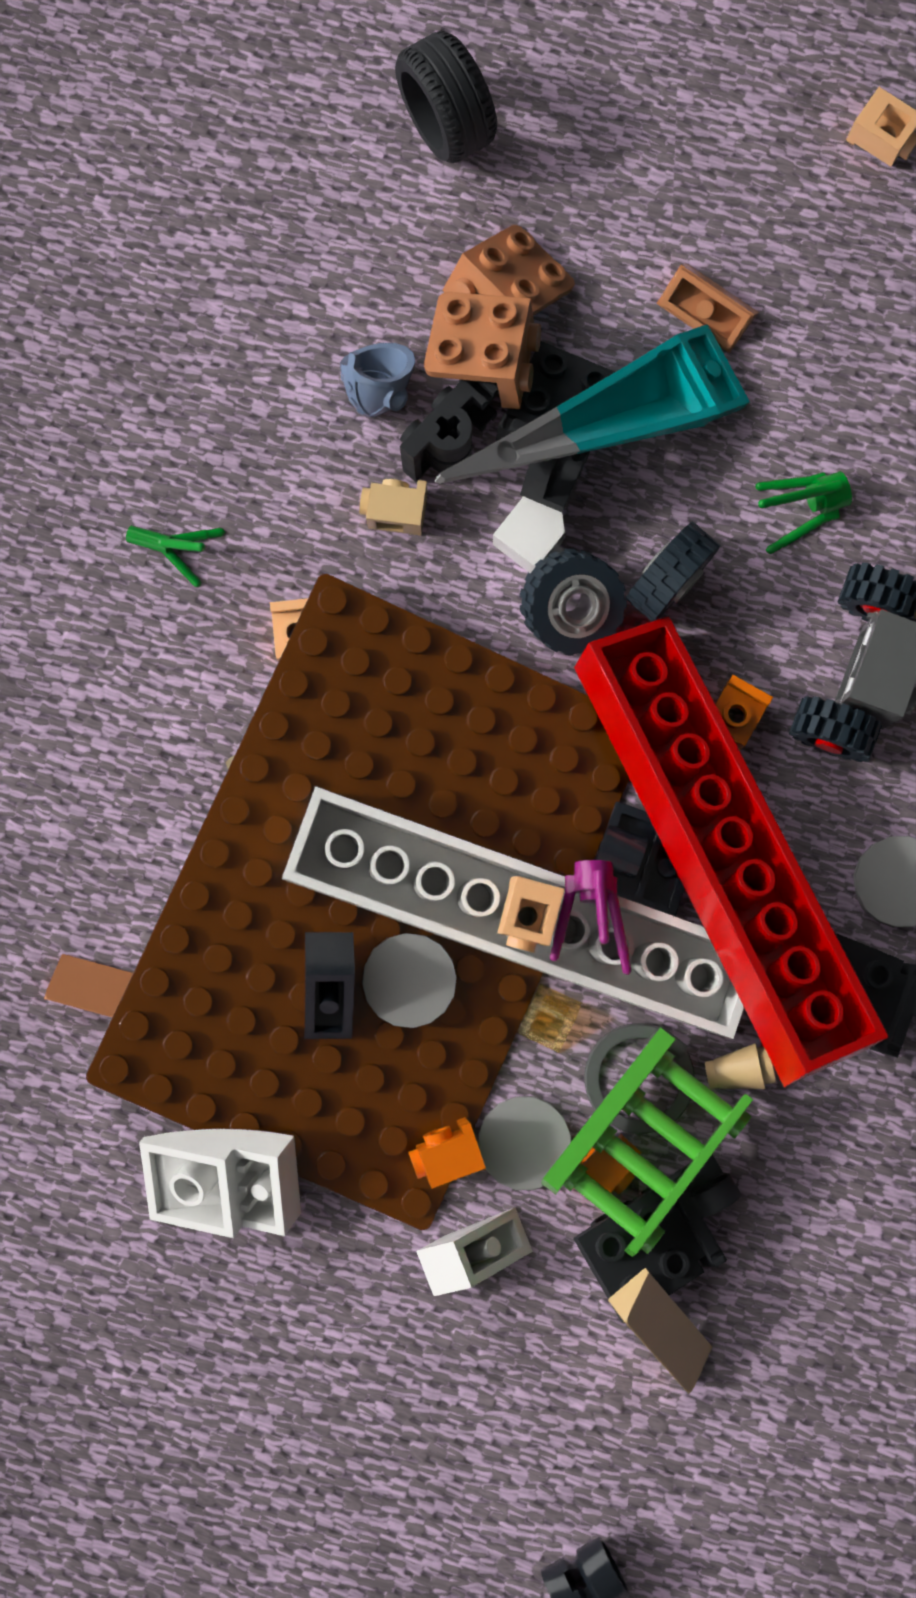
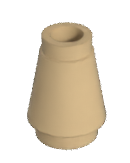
(741, 1069)

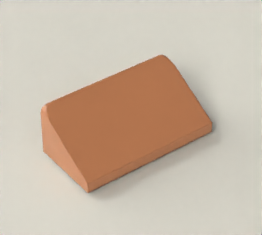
(703, 302)
(87, 985)

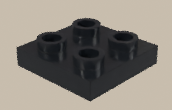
(640, 860)

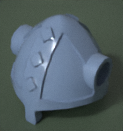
(377, 377)

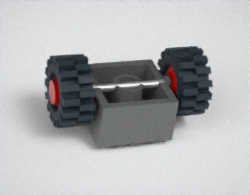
(880, 671)

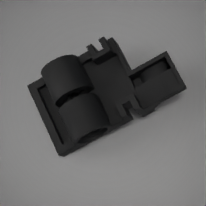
(555, 380)
(447, 431)
(889, 987)
(685, 1239)

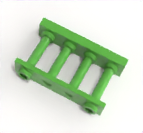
(600, 1135)

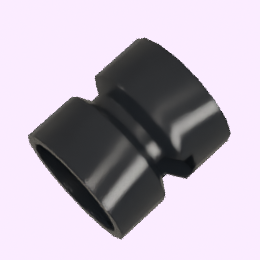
(594, 1566)

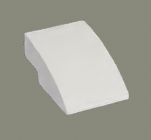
(222, 1180)

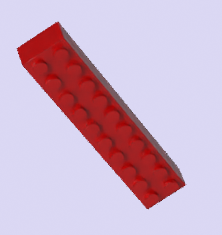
(728, 851)

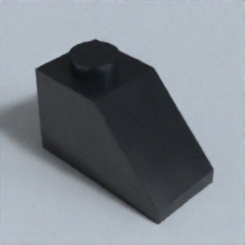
(329, 985)

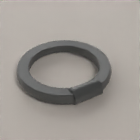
(605, 1044)

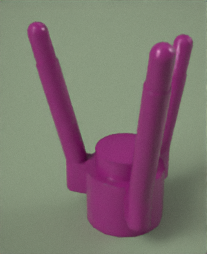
(595, 885)

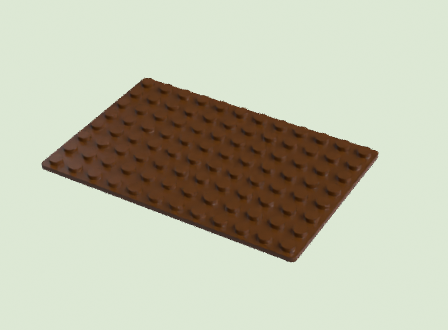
(217, 1002)

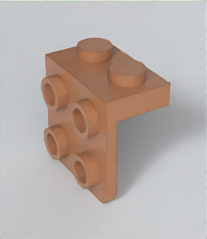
(511, 267)
(485, 342)

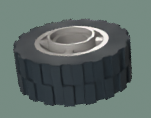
(673, 571)
(554, 583)

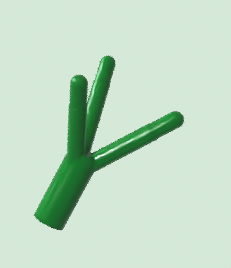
(165, 544)

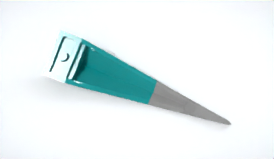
(658, 394)

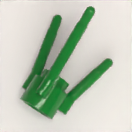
(822, 493)

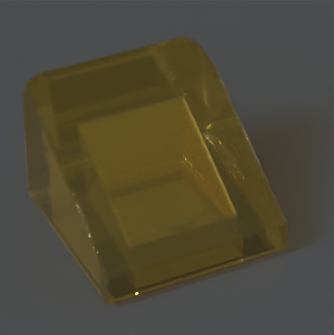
(549, 1018)

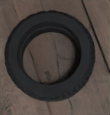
(446, 96)

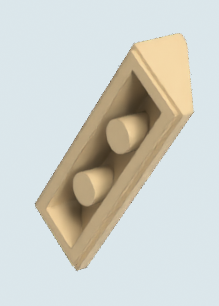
(662, 1328)

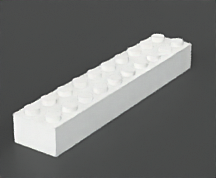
(461, 895)

